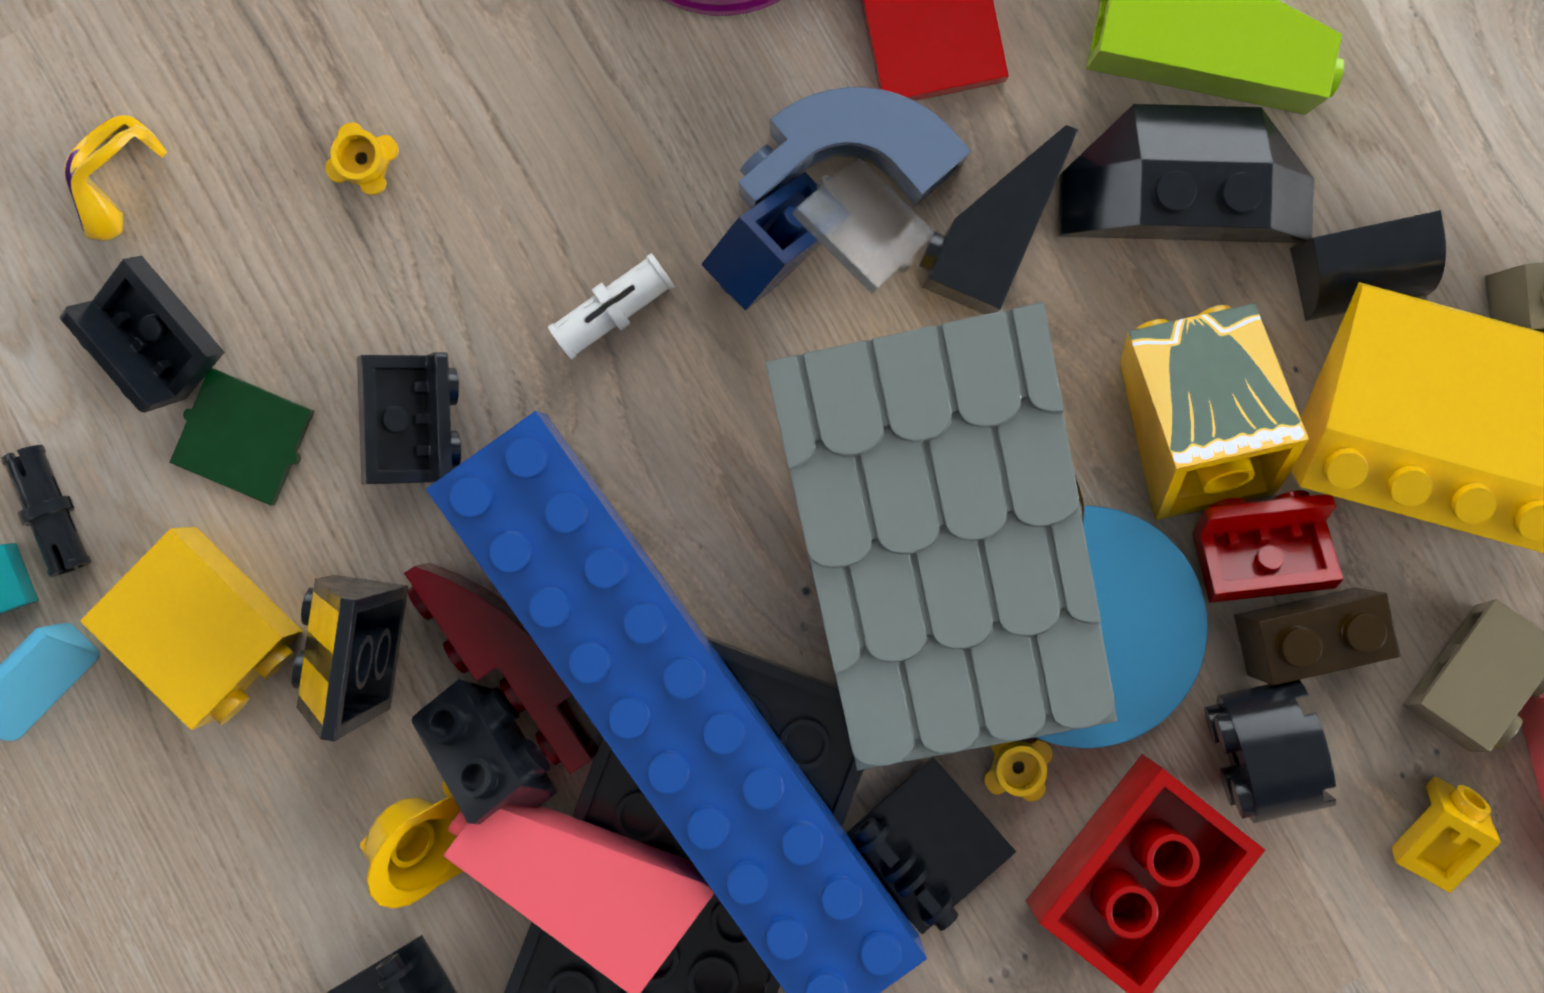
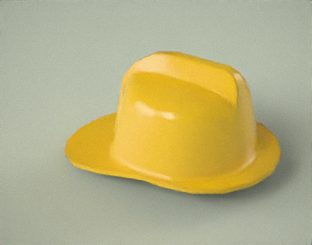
(408, 850)

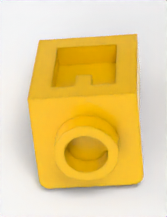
(1448, 836)

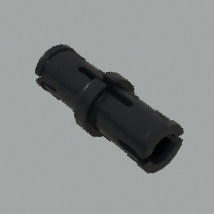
(46, 510)

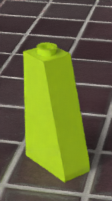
(1221, 49)

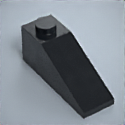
(989, 238)

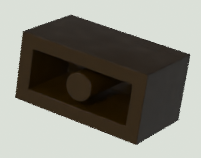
(1317, 635)

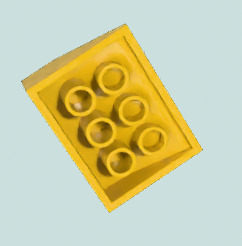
(1431, 417)

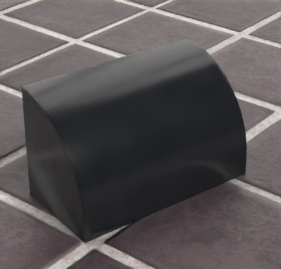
(1390, 255)

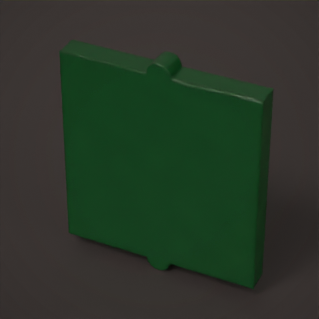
(242, 436)

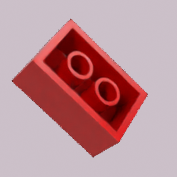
(1143, 878)

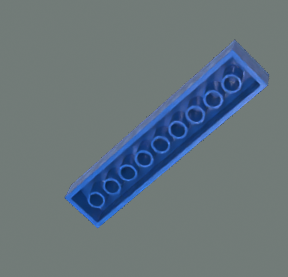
(675, 715)

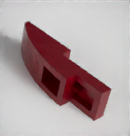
(488, 635)

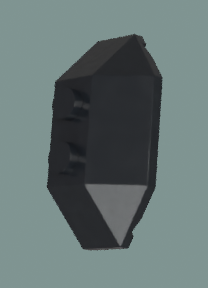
(1188, 178)

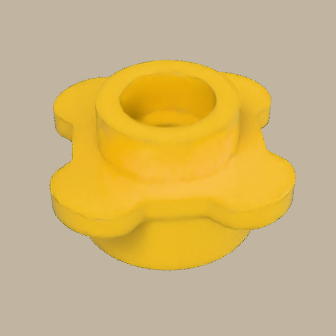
(346, 147)
(1028, 782)

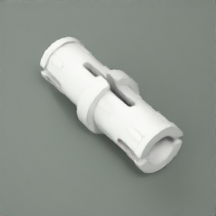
(577, 330)

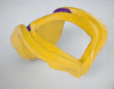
(96, 211)

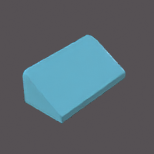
(40, 674)

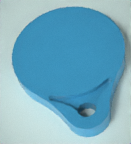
(1149, 624)

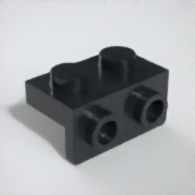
(143, 336)
(407, 418)
(482, 751)

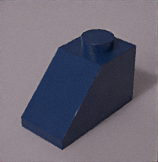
(763, 245)

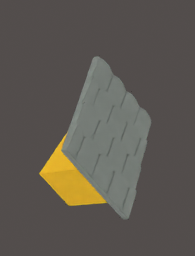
(945, 536)

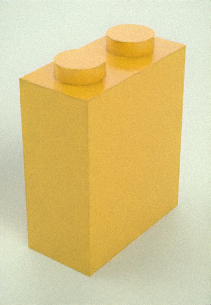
(193, 628)

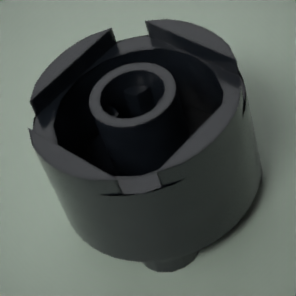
(1273, 752)

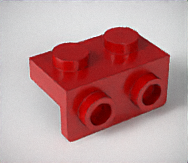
(1267, 547)

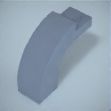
(853, 122)

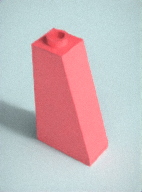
(585, 886)

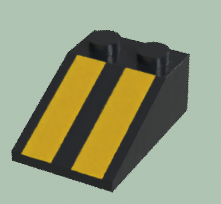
(348, 652)

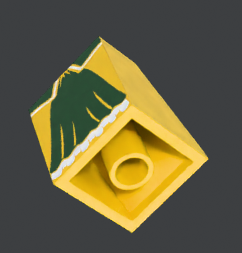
(1209, 409)

